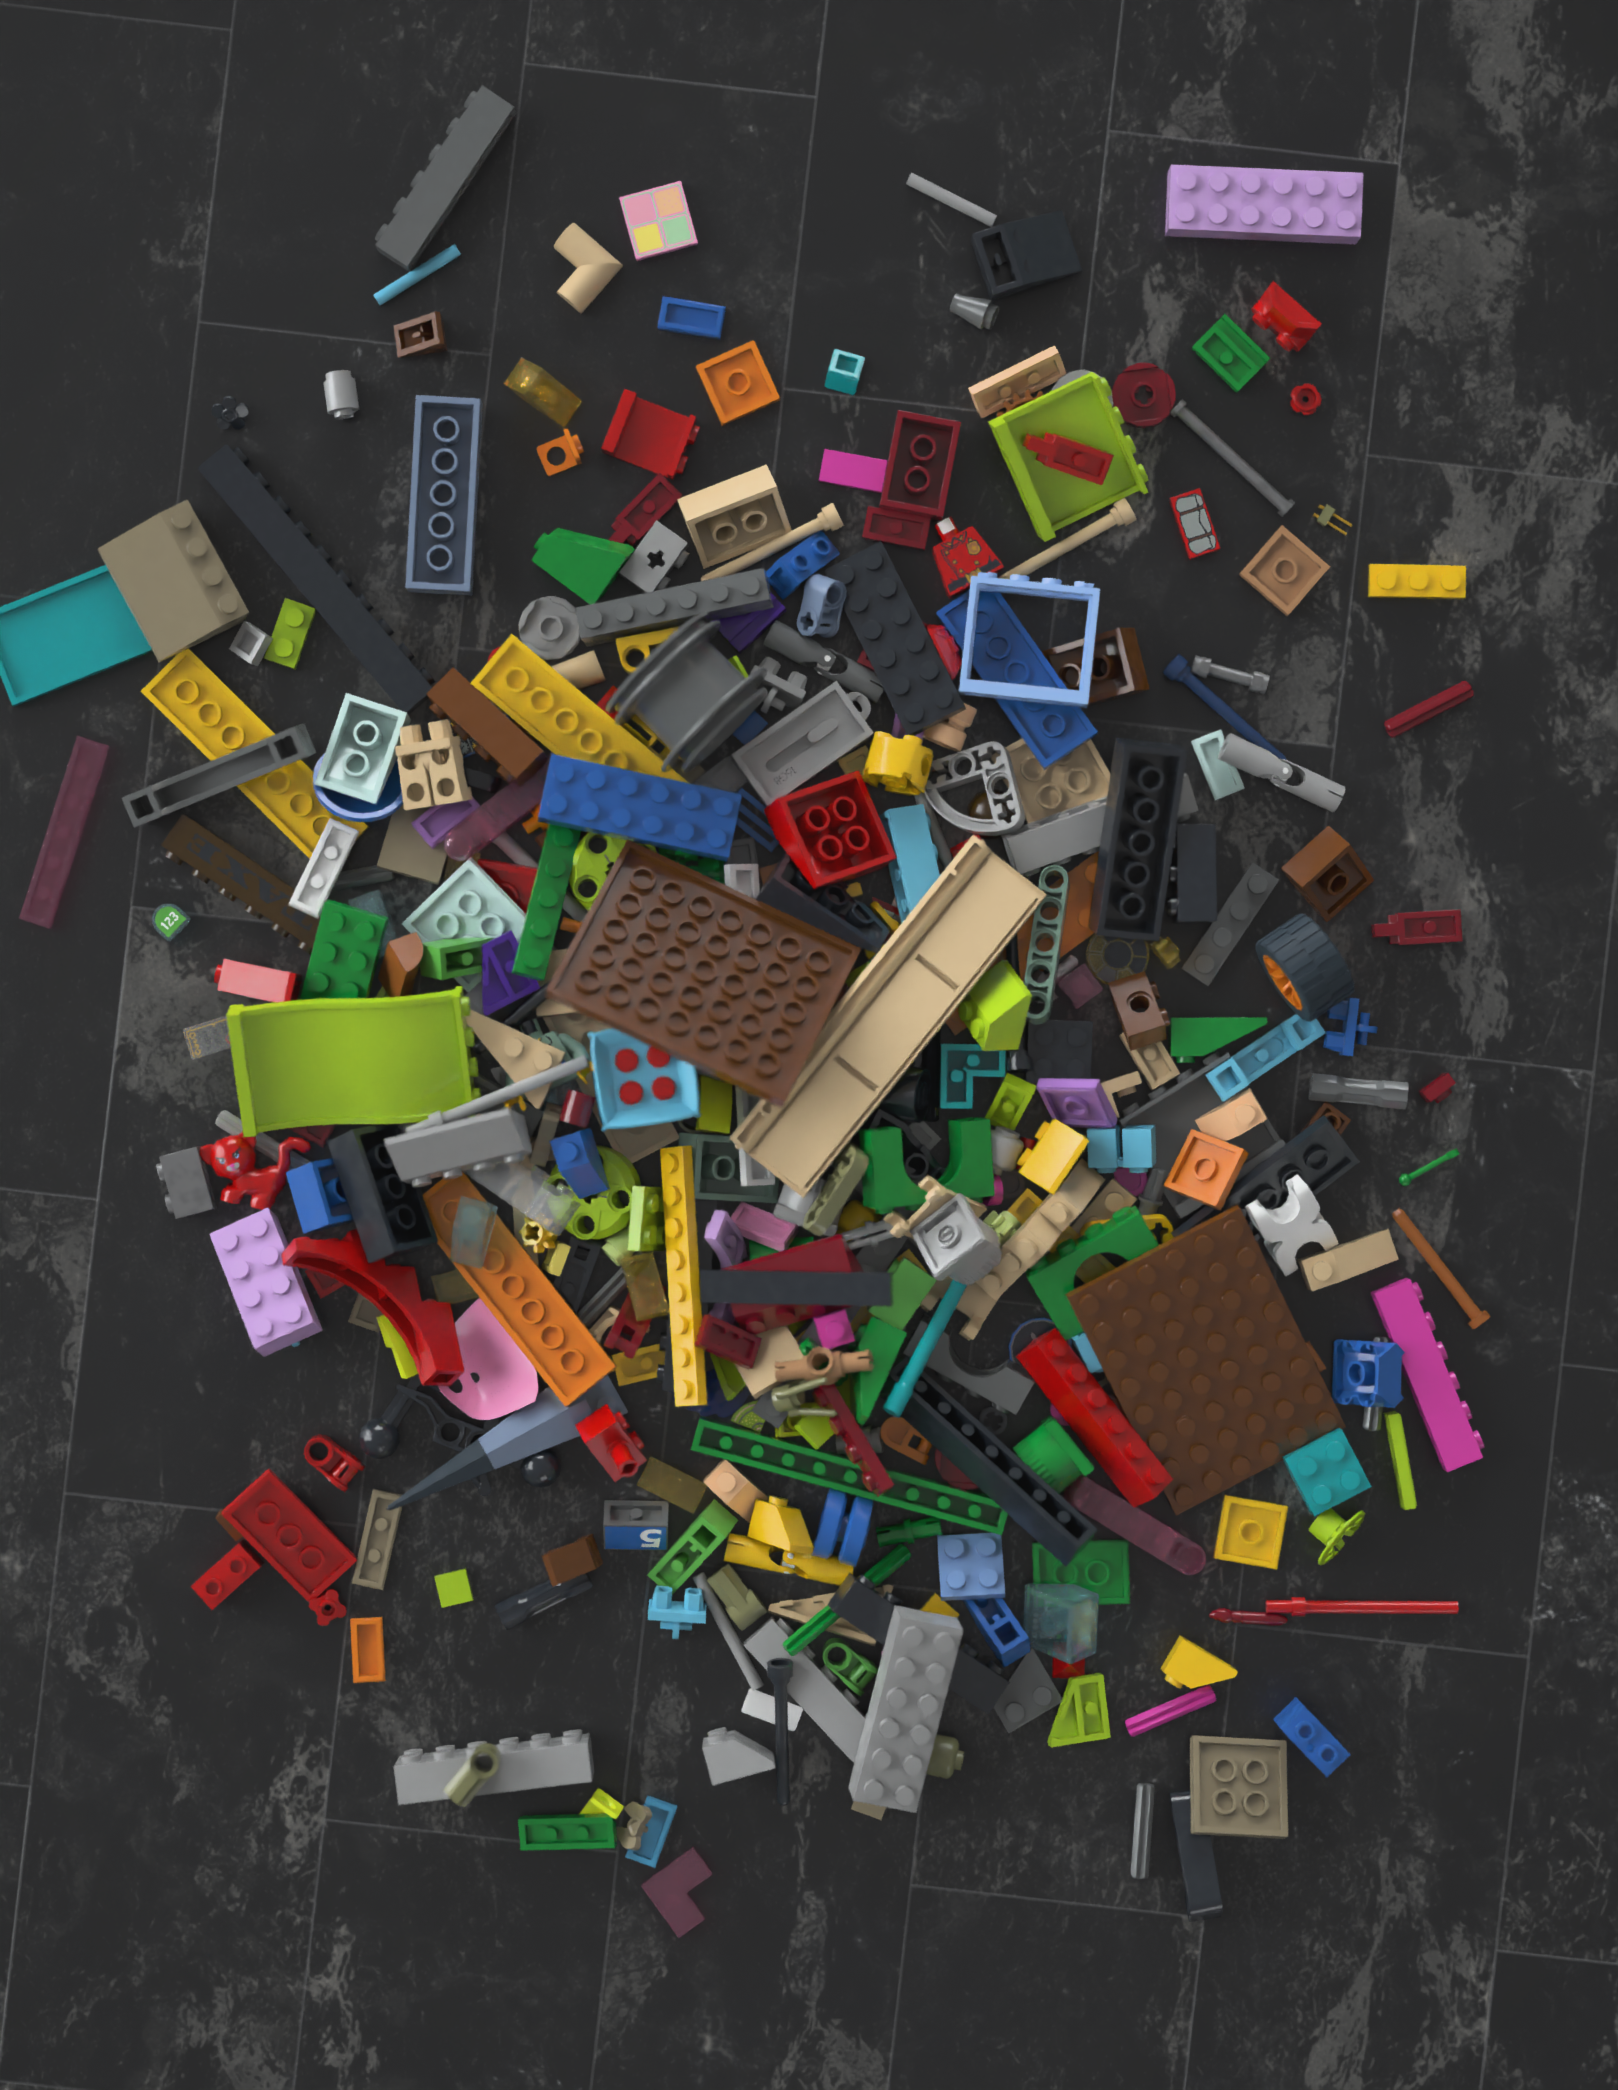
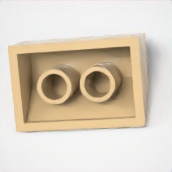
(734, 516)

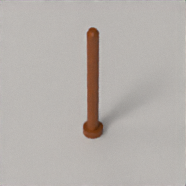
(1461, 1296)

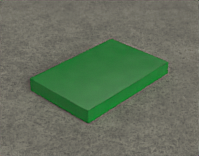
(1098, 1568)

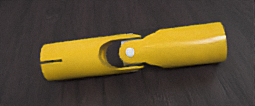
(756, 1554)

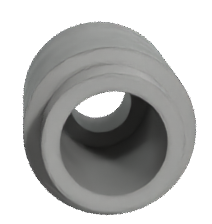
(341, 394)

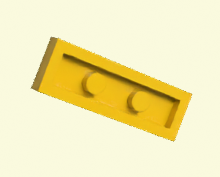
(1417, 581)

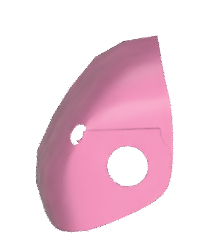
(505, 1373)

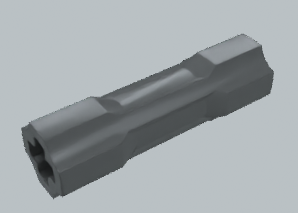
(1359, 1091)

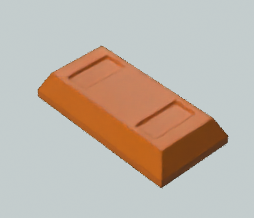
(367, 1649)

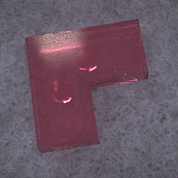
(670, 1888)

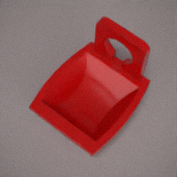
(946, 648)

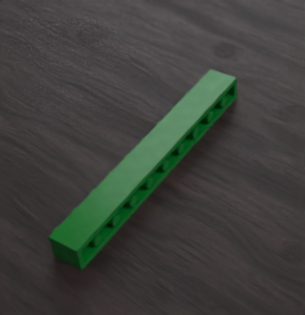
(841, 1474)

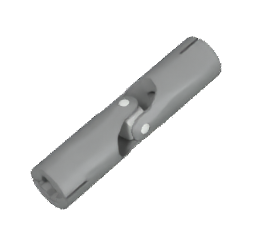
(1264, 764)

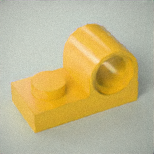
(640, 643)

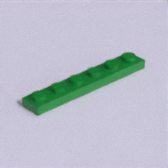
(546, 902)

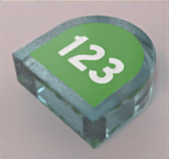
(169, 920)

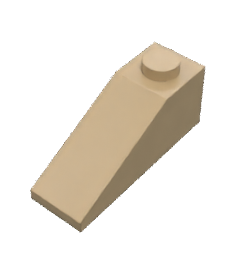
(1347, 1260)

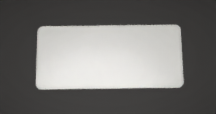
(763, 1707)

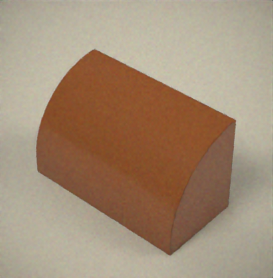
(401, 965)

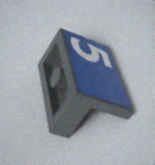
(635, 1525)

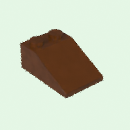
(1115, 665)

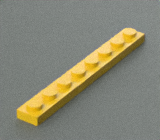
(683, 1275)

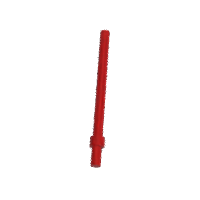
(1299, 1607)

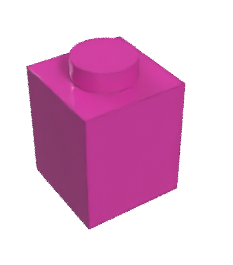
(833, 1329)

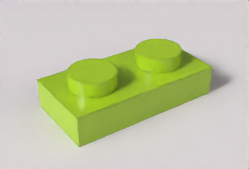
(290, 633)
(1010, 1102)

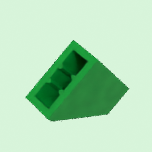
(581, 561)

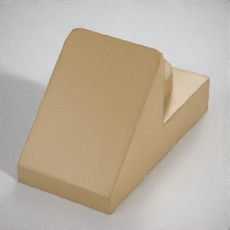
(1122, 1085)

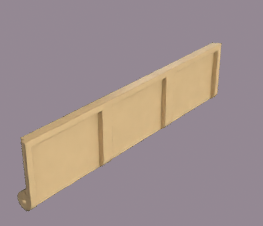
(891, 1015)

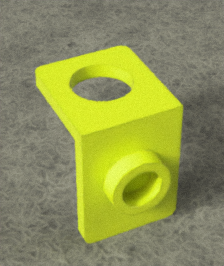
(602, 1803)

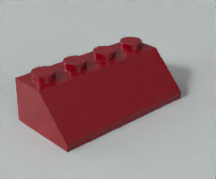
(821, 1255)

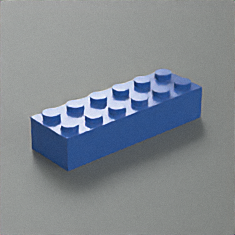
(639, 807)

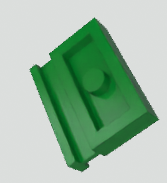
(1230, 353)

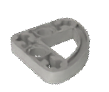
(991, 774)

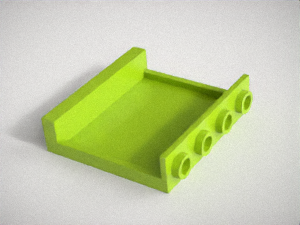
(1084, 415)

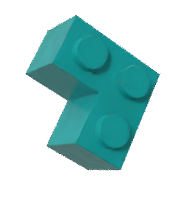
(959, 1066)

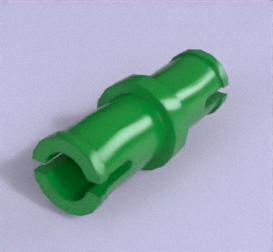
(908, 1531)

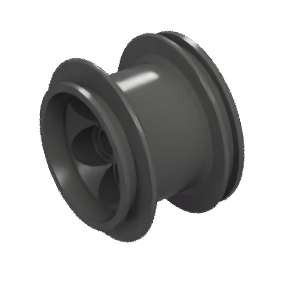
(689, 694)

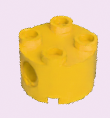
(898, 764)

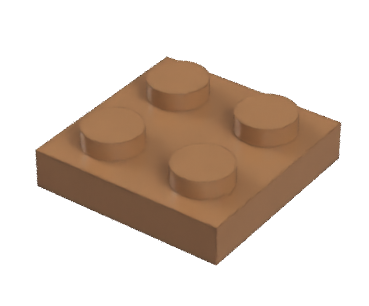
(1284, 570)

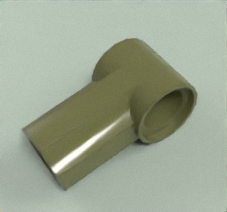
(740, 1602)
(472, 1776)

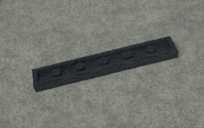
(796, 1287)

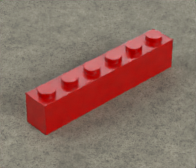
(1094, 1418)

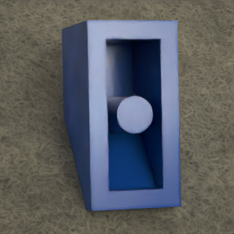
(580, 1163)

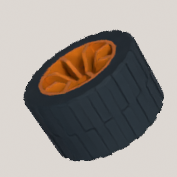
(1305, 967)

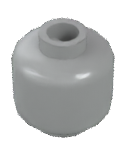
(1005, 1149)

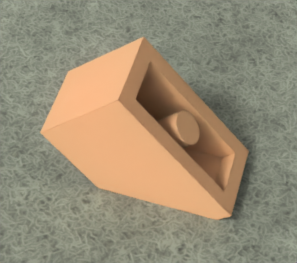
(1232, 1117)
(734, 1488)

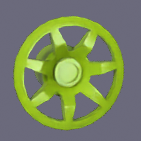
(1330, 1529)

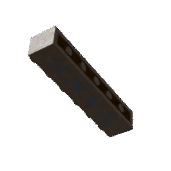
(240, 879)

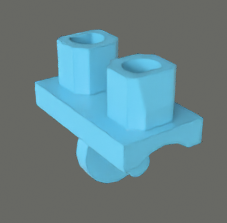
(677, 1614)

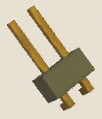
(1326, 514)

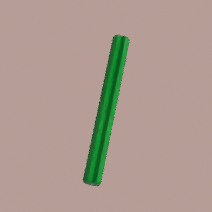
(827, 1617)

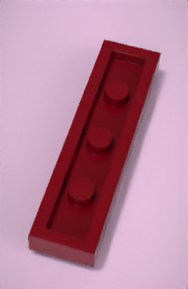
(858, 1447)

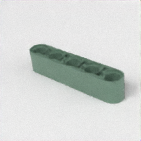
(1049, 929)

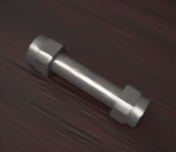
(1257, 681)

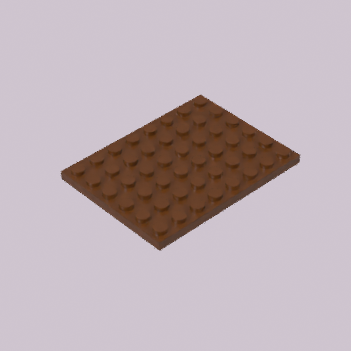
(703, 973)
(1206, 1358)

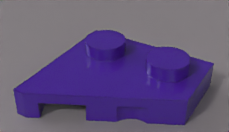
(498, 983)

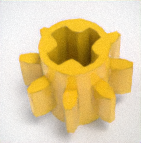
(537, 1236)

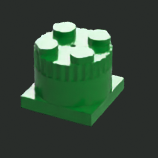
(1053, 1455)

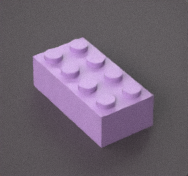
(265, 1290)

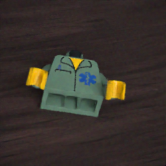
(560, 1041)

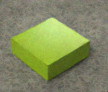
(454, 1588)

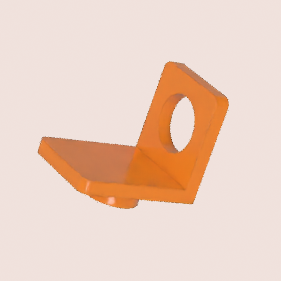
(572, 449)

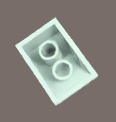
(362, 749)

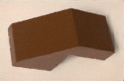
(572, 1560)

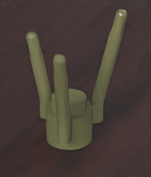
(792, 1395)

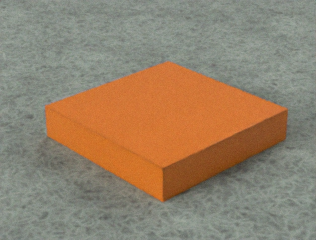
(737, 382)
(1206, 1169)

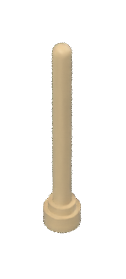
(1118, 515)
(826, 520)

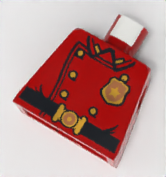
(962, 556)

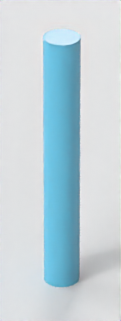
(417, 274)

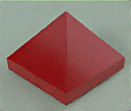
(1064, 1670)

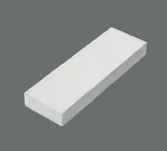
(323, 868)

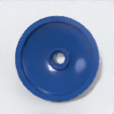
(359, 810)

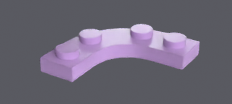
(730, 1249)

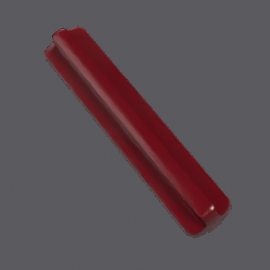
(1428, 709)

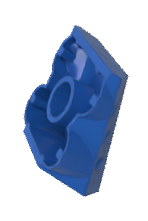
(1367, 1373)

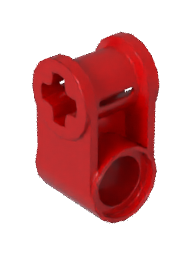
(334, 1462)

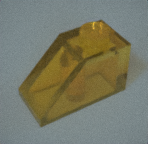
(542, 391)

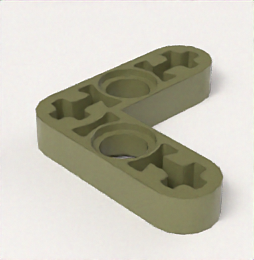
(848, 1171)

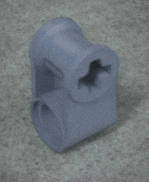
(823, 604)

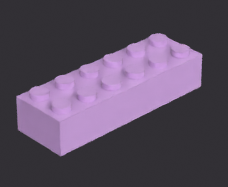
(1264, 204)

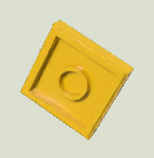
(1250, 1532)

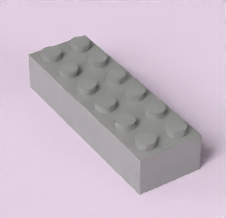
(905, 1709)
(522, 1767)

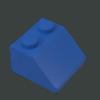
(319, 1196)

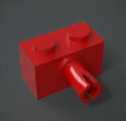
(611, 1442)

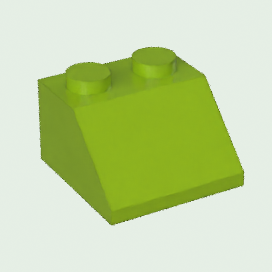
(997, 1008)

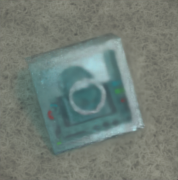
(1061, 1620)

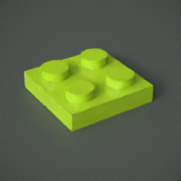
(647, 1219)

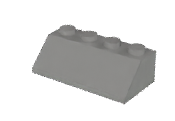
(459, 1147)

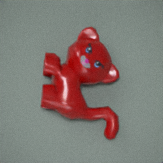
(235, 1160)

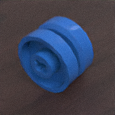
(844, 1527)

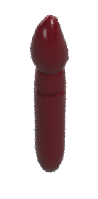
(1248, 1617)

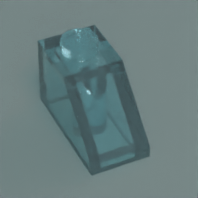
(472, 1231)

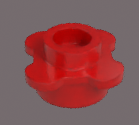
(330, 1598)

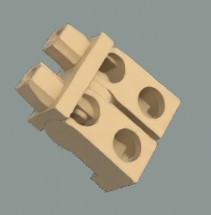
(431, 769)

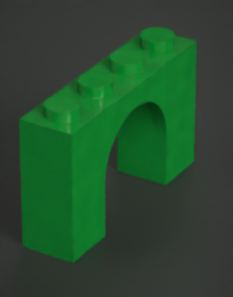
(968, 1170)
(1054, 1274)

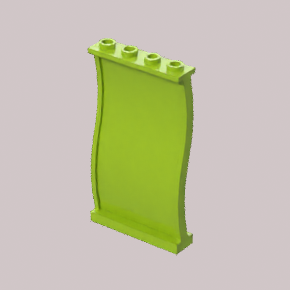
(351, 1060)

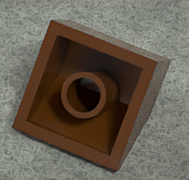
(1327, 873)

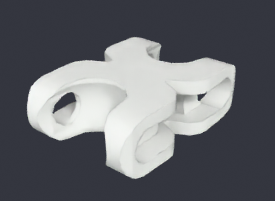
(1291, 1225)

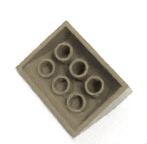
(173, 581)

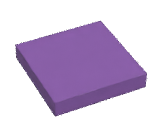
(1077, 1102)

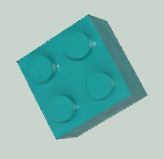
(1326, 1472)

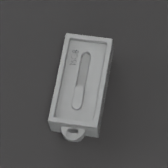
(804, 743)

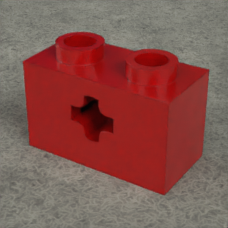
(227, 1574)

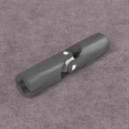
(811, 654)

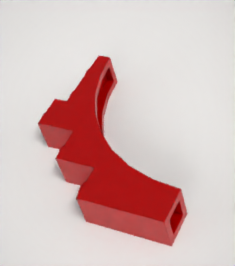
(394, 1290)

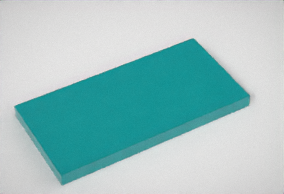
(66, 635)

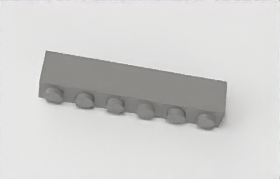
(1070, 833)
(812, 1686)

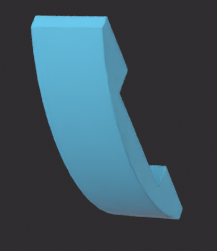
(1263, 1055)

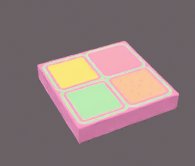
(658, 220)

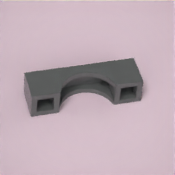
(1003, 1385)

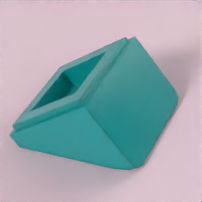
(844, 371)

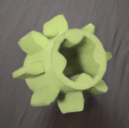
(1003, 1224)

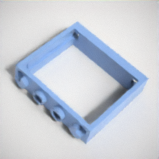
(1048, 588)

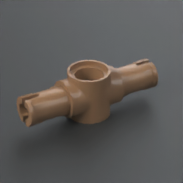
(838, 1366)

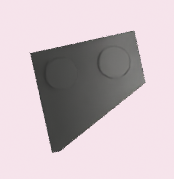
(1028, 1693)

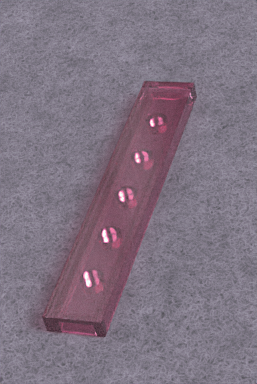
(64, 832)

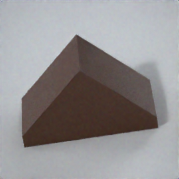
(420, 336)

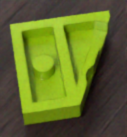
(1081, 1712)

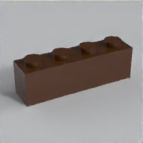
(486, 727)

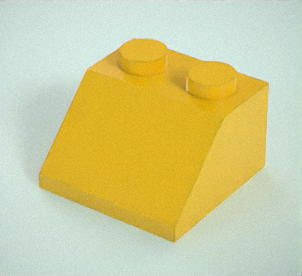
(1052, 1155)

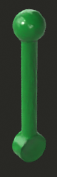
(1406, 1179)

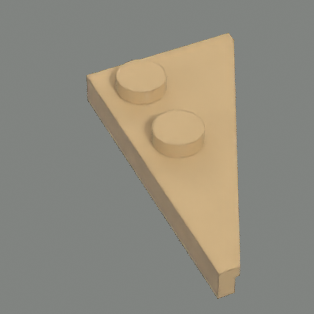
(517, 1053)
(805, 1609)

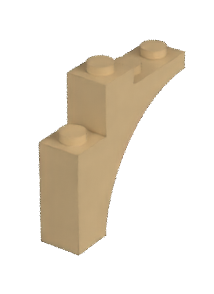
(1042, 1228)

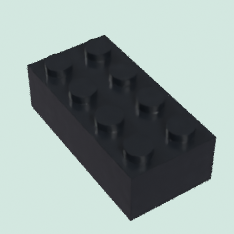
(385, 1210)

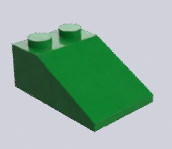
(866, 1385)

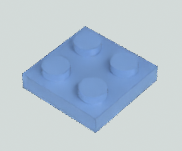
(970, 1566)

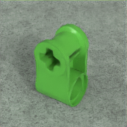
(853, 1669)

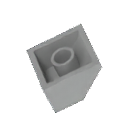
(734, 1756)

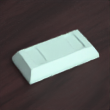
(1221, 776)

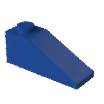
(999, 1629)

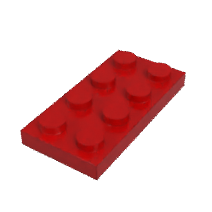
(289, 1535)

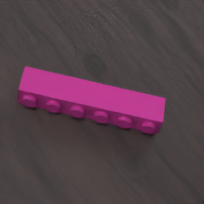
(1427, 1374)

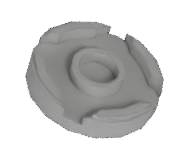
(550, 627)

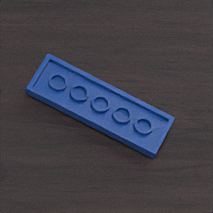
(1009, 655)

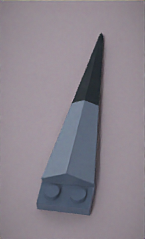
(518, 1436)

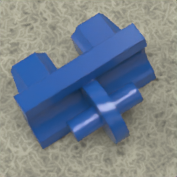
(1344, 1041)

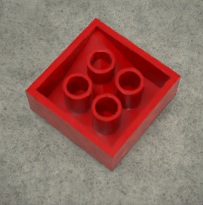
(831, 830)

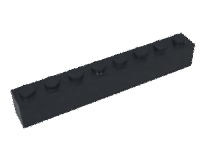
(993, 1467)

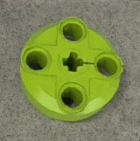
(594, 866)
(604, 1207)

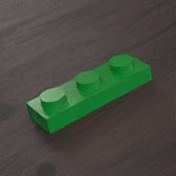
(567, 1832)

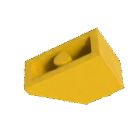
(779, 1525)
(1194, 1666)

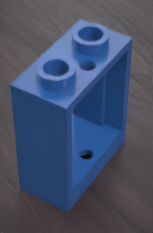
(1311, 1737)

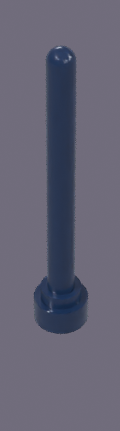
(1180, 671)

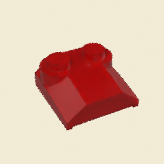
(1284, 318)

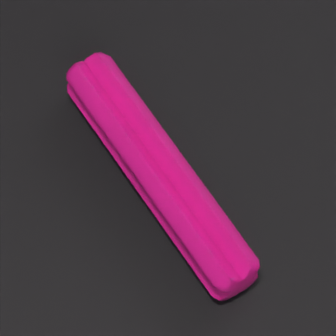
(1170, 1710)

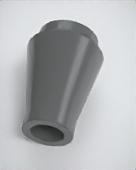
(975, 310)

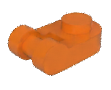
(897, 1434)

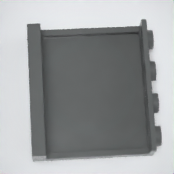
(1175, 1114)

